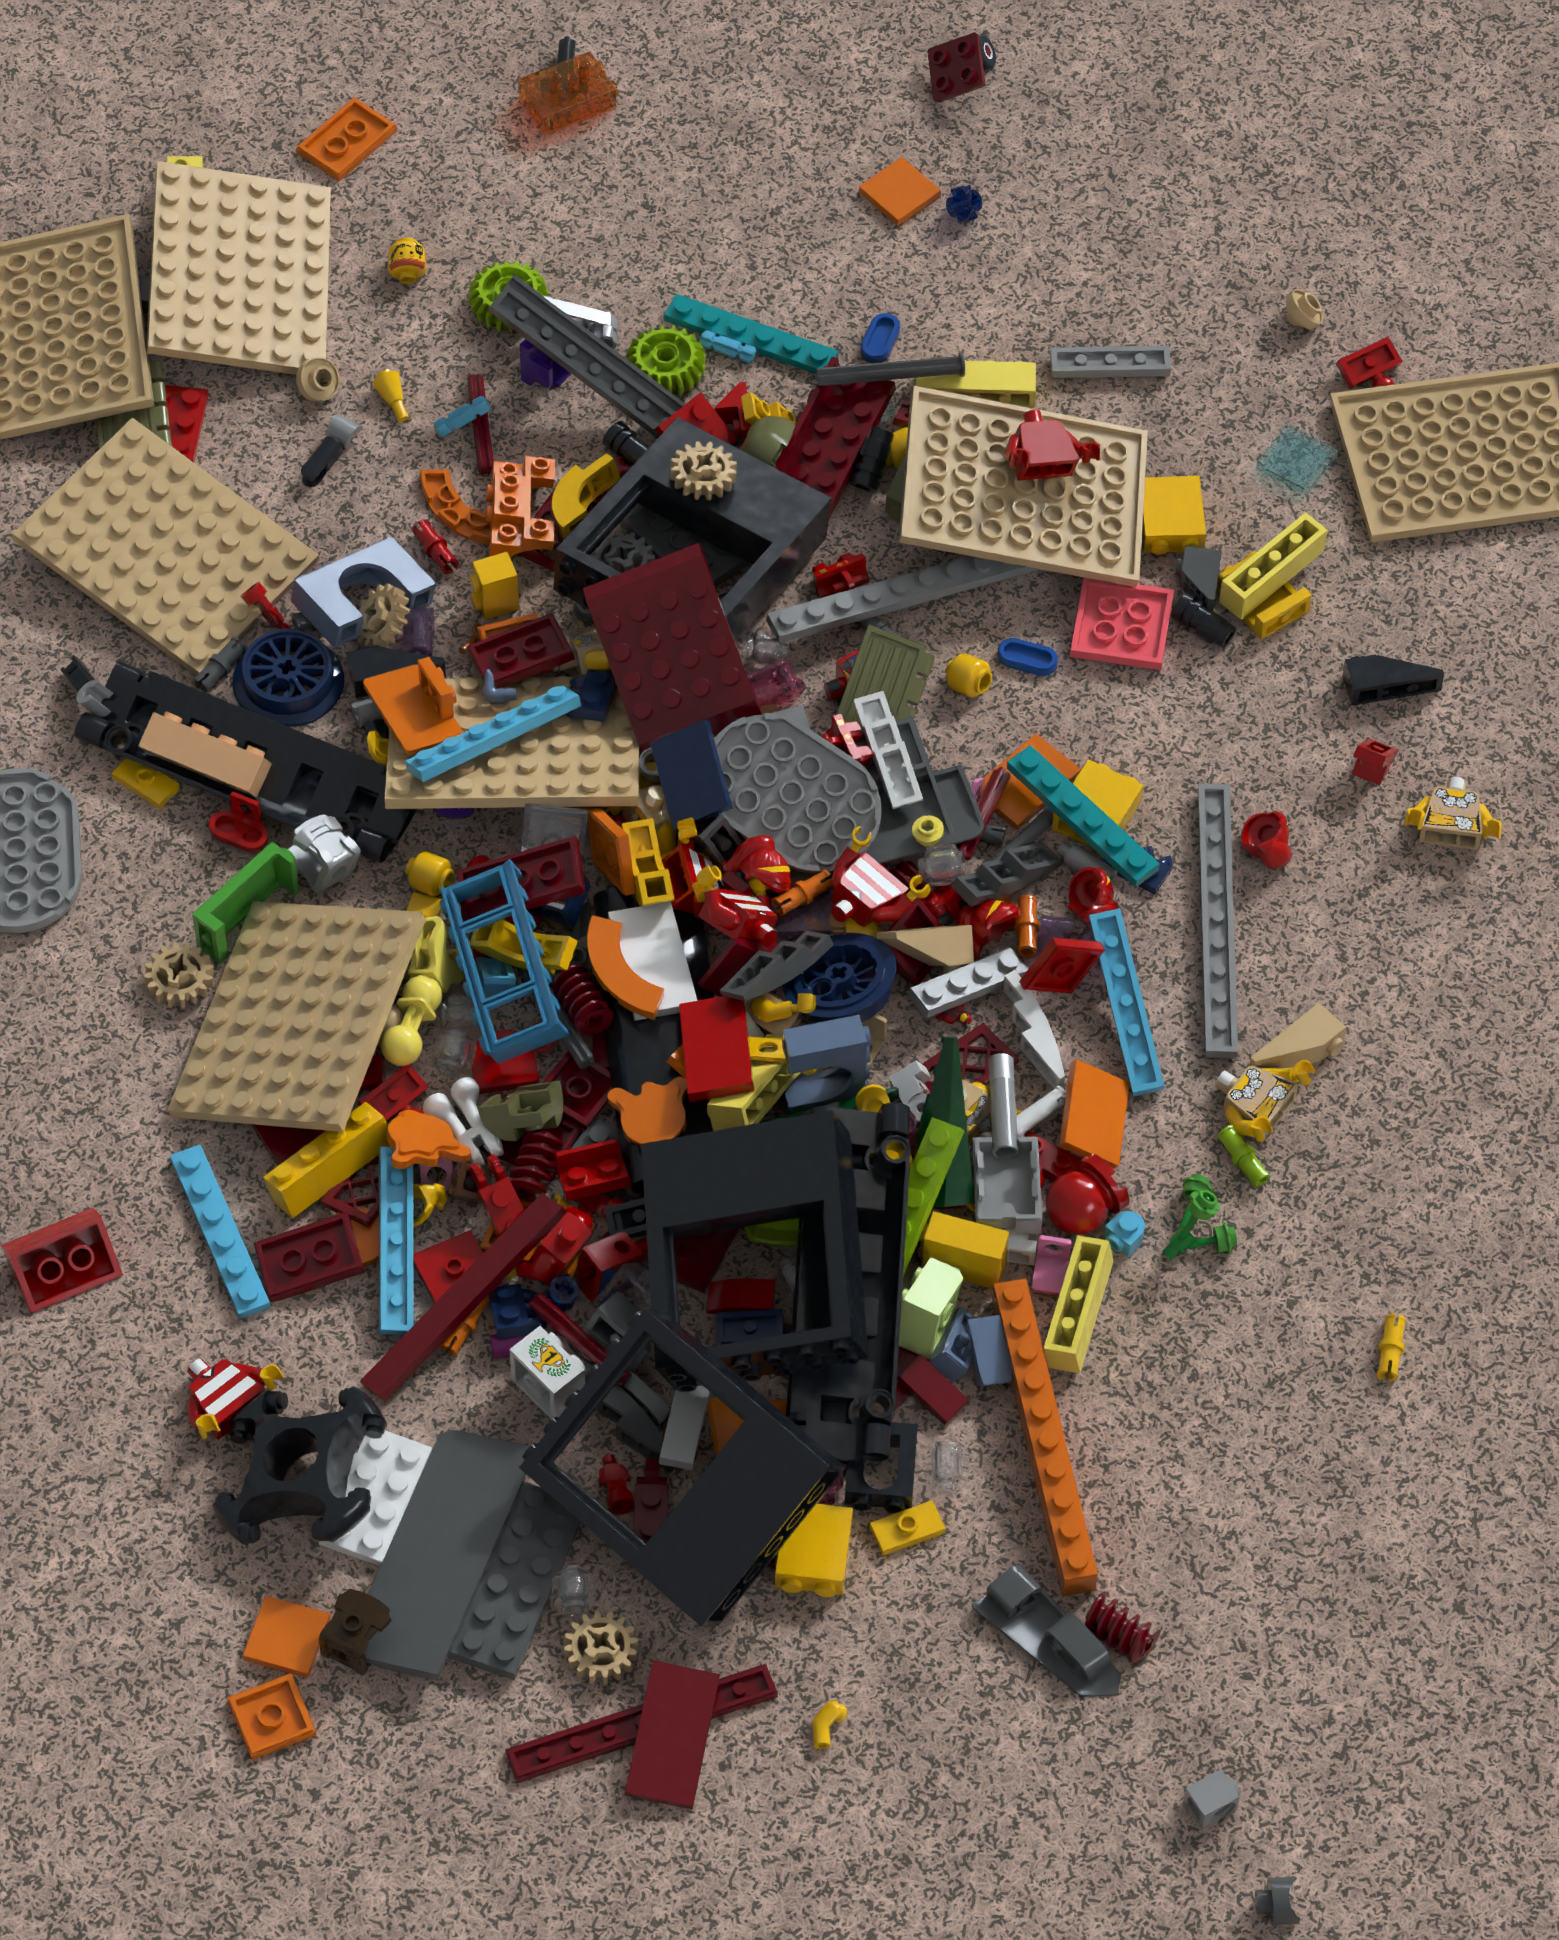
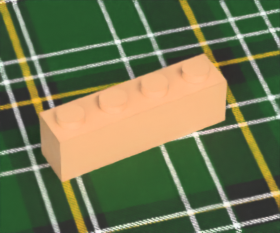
(205, 754)

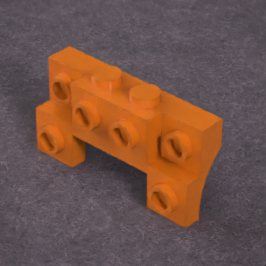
(511, 505)

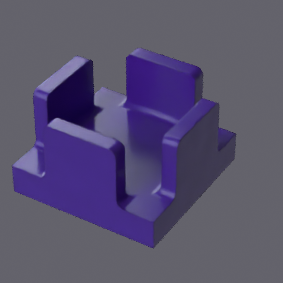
(540, 367)

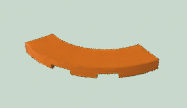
(449, 509)
(614, 972)

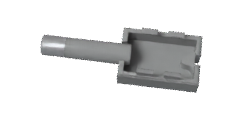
(1006, 1165)

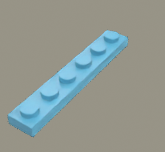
(492, 733)
(1127, 1003)
(220, 1231)
(395, 1247)

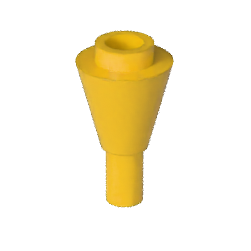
(389, 387)

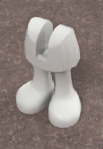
(465, 1096)

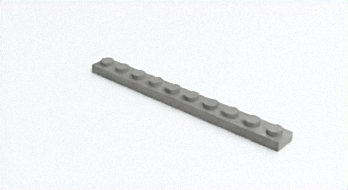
(889, 596)
(1217, 921)

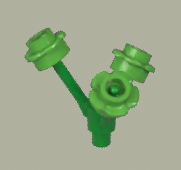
(1203, 1206)

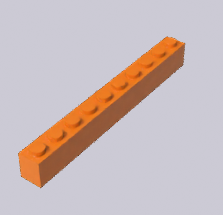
(1045, 1440)

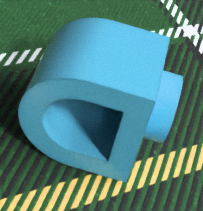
(1125, 1232)

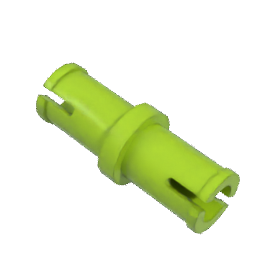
(1243, 1156)

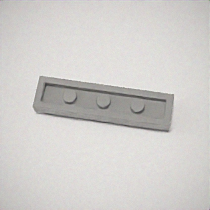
(1110, 361)
(965, 983)

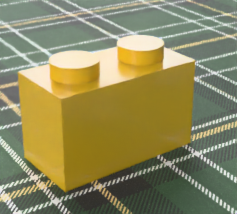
(494, 586)

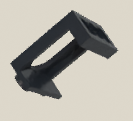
(900, 1494)

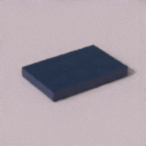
(691, 774)

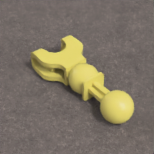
(430, 974)

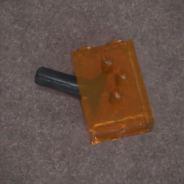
(568, 90)

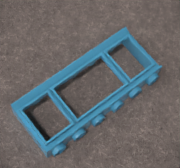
(534, 1036)

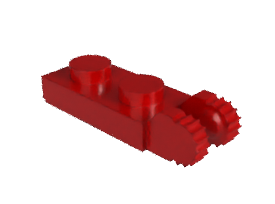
(498, 1198)

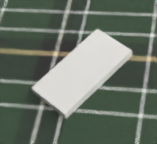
(656, 953)

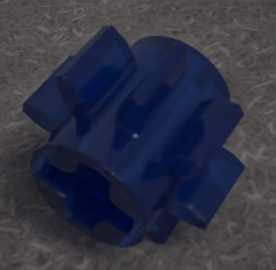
(964, 203)

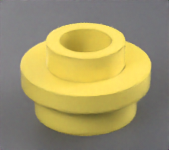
(931, 837)

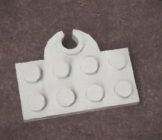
(390, 1472)

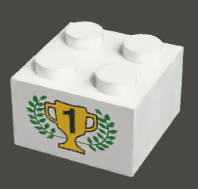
(546, 1371)

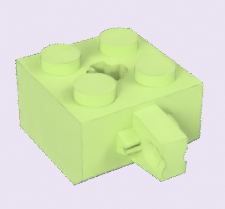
(928, 1306)

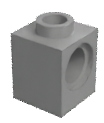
(1212, 1798)

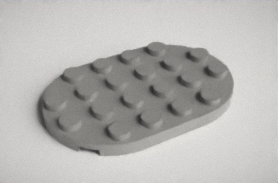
(796, 790)
(37, 850)

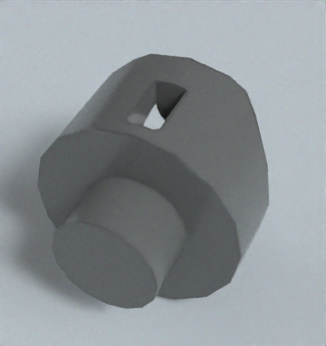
(1276, 1901)

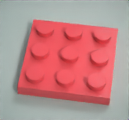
(1122, 624)

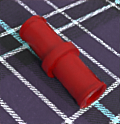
(435, 546)

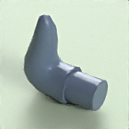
(495, 695)

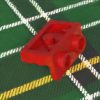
(591, 1170)

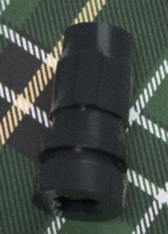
(624, 442)
(873, 458)
(1206, 622)

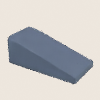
(989, 1351)
(953, 1352)

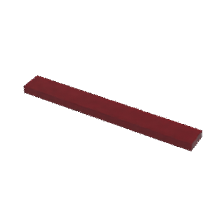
(463, 1297)
(621, 1728)

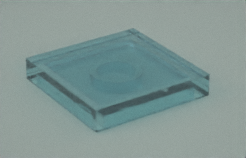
(1297, 459)

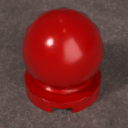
(1082, 1198)

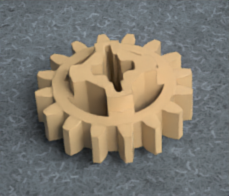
(703, 470)
(383, 616)
(187, 983)
(601, 1661)

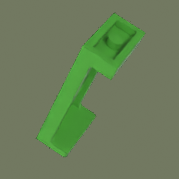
(231, 903)

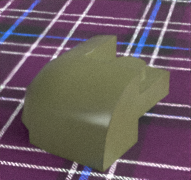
(767, 438)
(527, 1110)

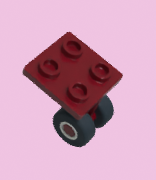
(960, 65)

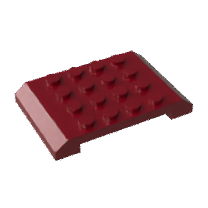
(671, 647)

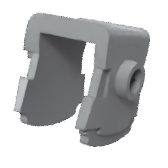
(323, 852)

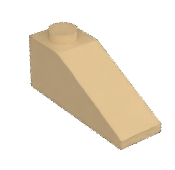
(934, 946)
(1308, 1038)

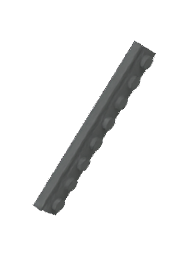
(584, 355)

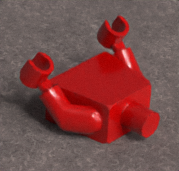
(1046, 449)

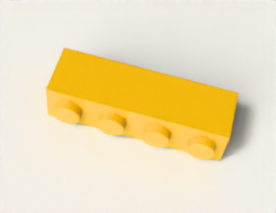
(327, 1161)

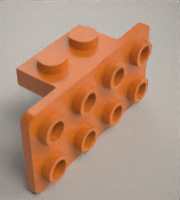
(415, 705)

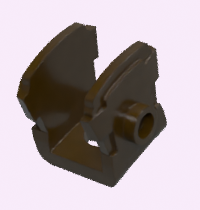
(352, 1627)

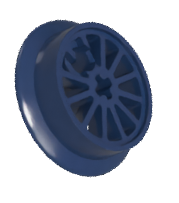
(287, 676)
(843, 988)

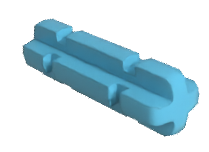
(728, 346)
(462, 416)

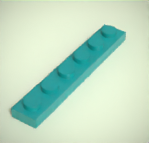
(766, 339)
(1083, 816)

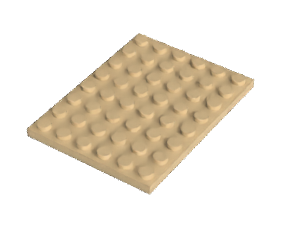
(238, 269)
(71, 328)
(1453, 451)
(969, 501)
(163, 546)
(552, 765)
(297, 1015)

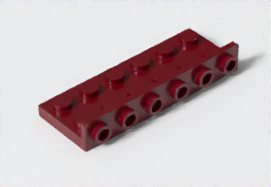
(832, 432)

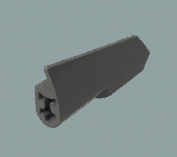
(1048, 1634)

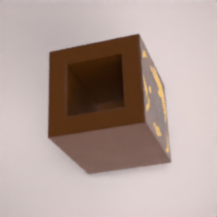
(462, 1184)

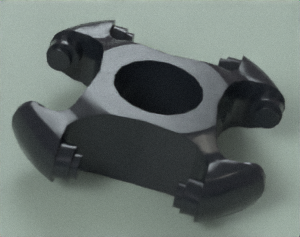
(276, 1448)

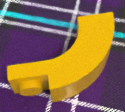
(579, 489)
(650, 876)
(502, 943)

